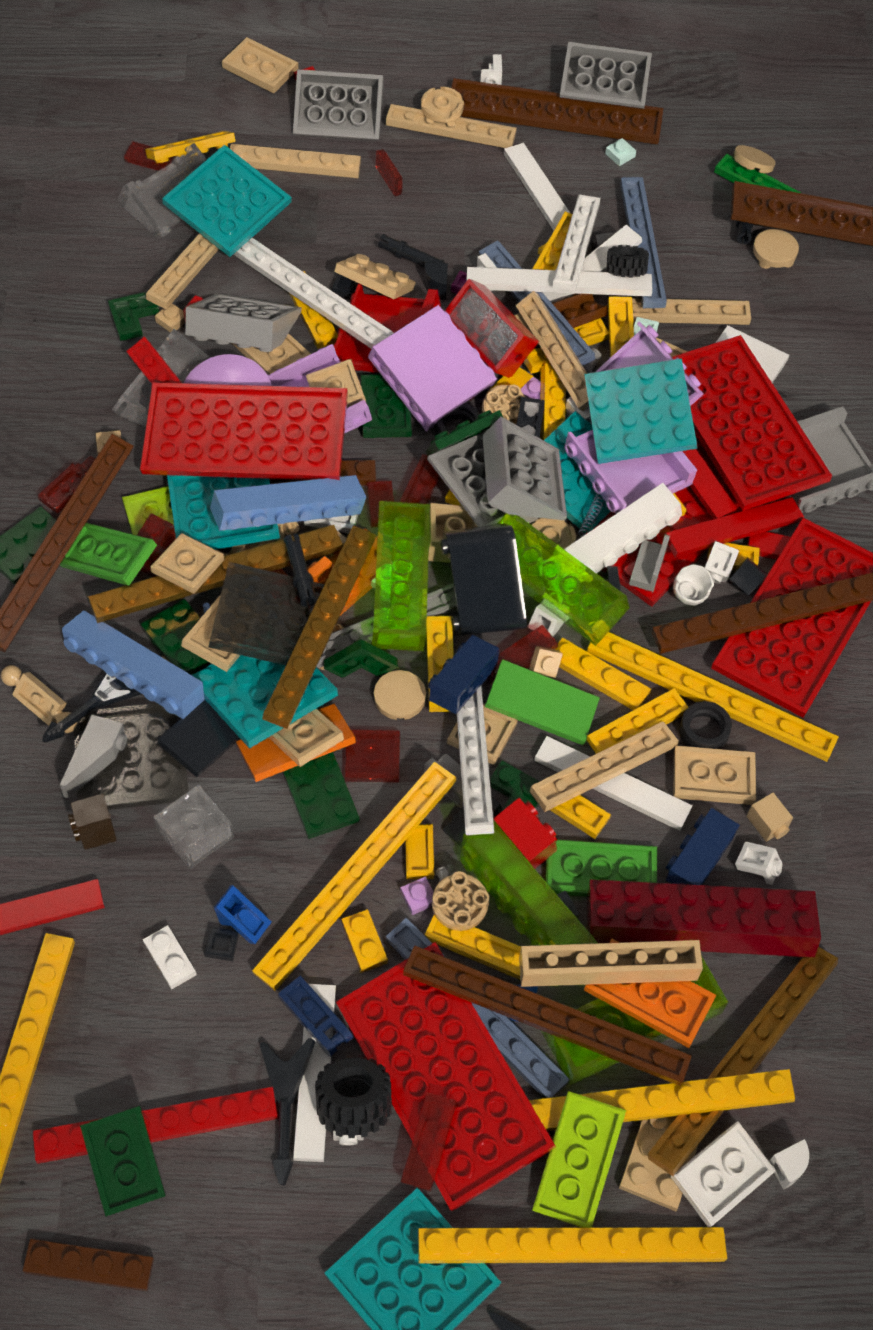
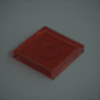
(373, 756)

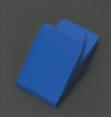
(237, 911)

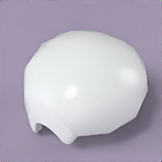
(693, 585)

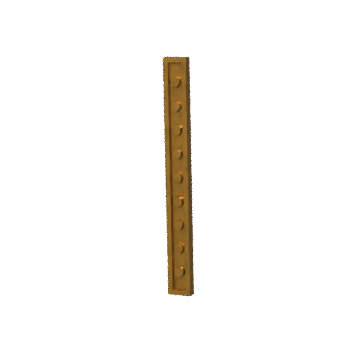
(159, 590)
(318, 628)
(746, 1055)

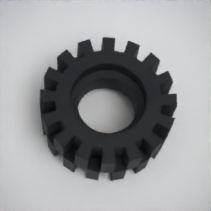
(627, 261)

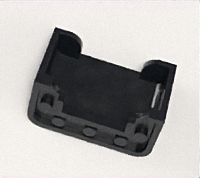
(485, 579)

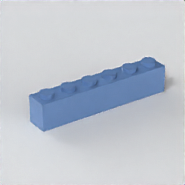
(287, 502)
(133, 664)

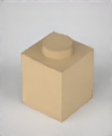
(770, 817)

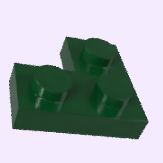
(126, 312)
(358, 656)
(513, 784)

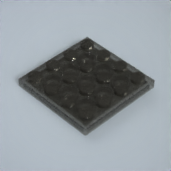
(259, 614)
(143, 769)

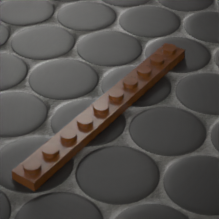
(61, 538)
(763, 613)
(548, 1015)

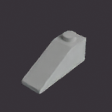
(94, 752)

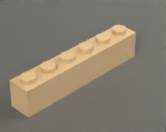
(610, 963)

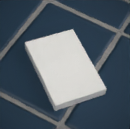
(770, 358)
(723, 1174)

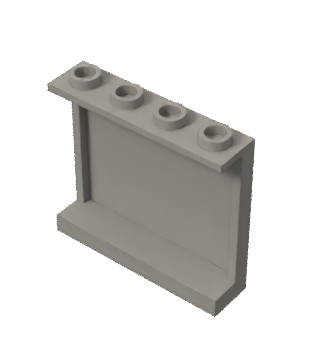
(842, 456)

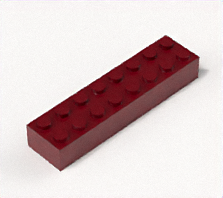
(717, 916)

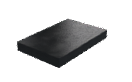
(198, 739)

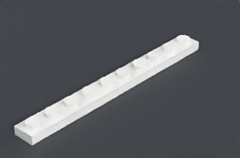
(313, 293)

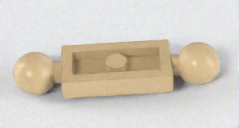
(35, 696)

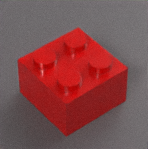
(526, 832)

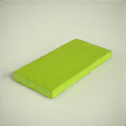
(580, 1160)

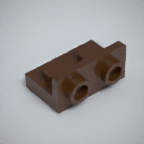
(580, 309)

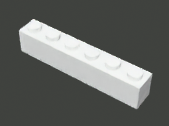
(627, 529)

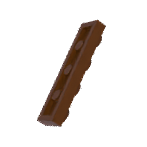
(88, 1265)

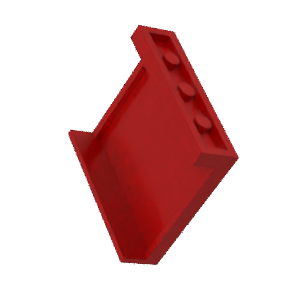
(387, 311)

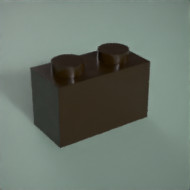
(92, 822)

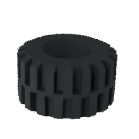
(355, 1114)

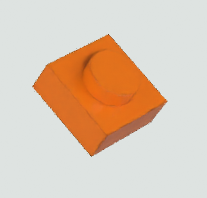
(320, 570)

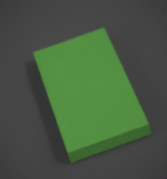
(108, 554)
(542, 702)
(580, 861)

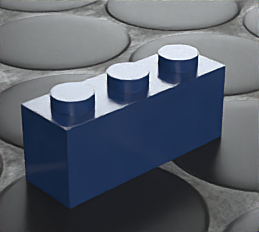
(463, 674)
(702, 849)

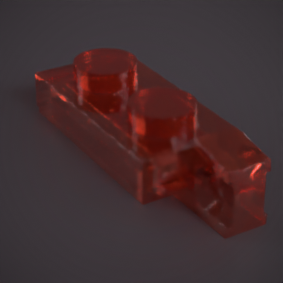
(60, 491)

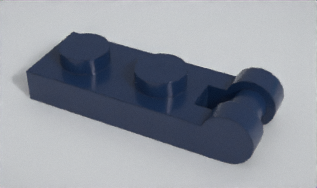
(314, 1015)

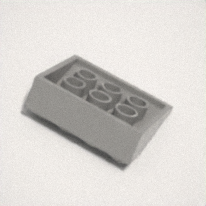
(605, 75)
(338, 104)
(240, 321)
(464, 473)
(522, 473)

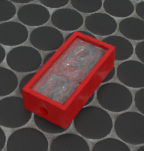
(491, 328)

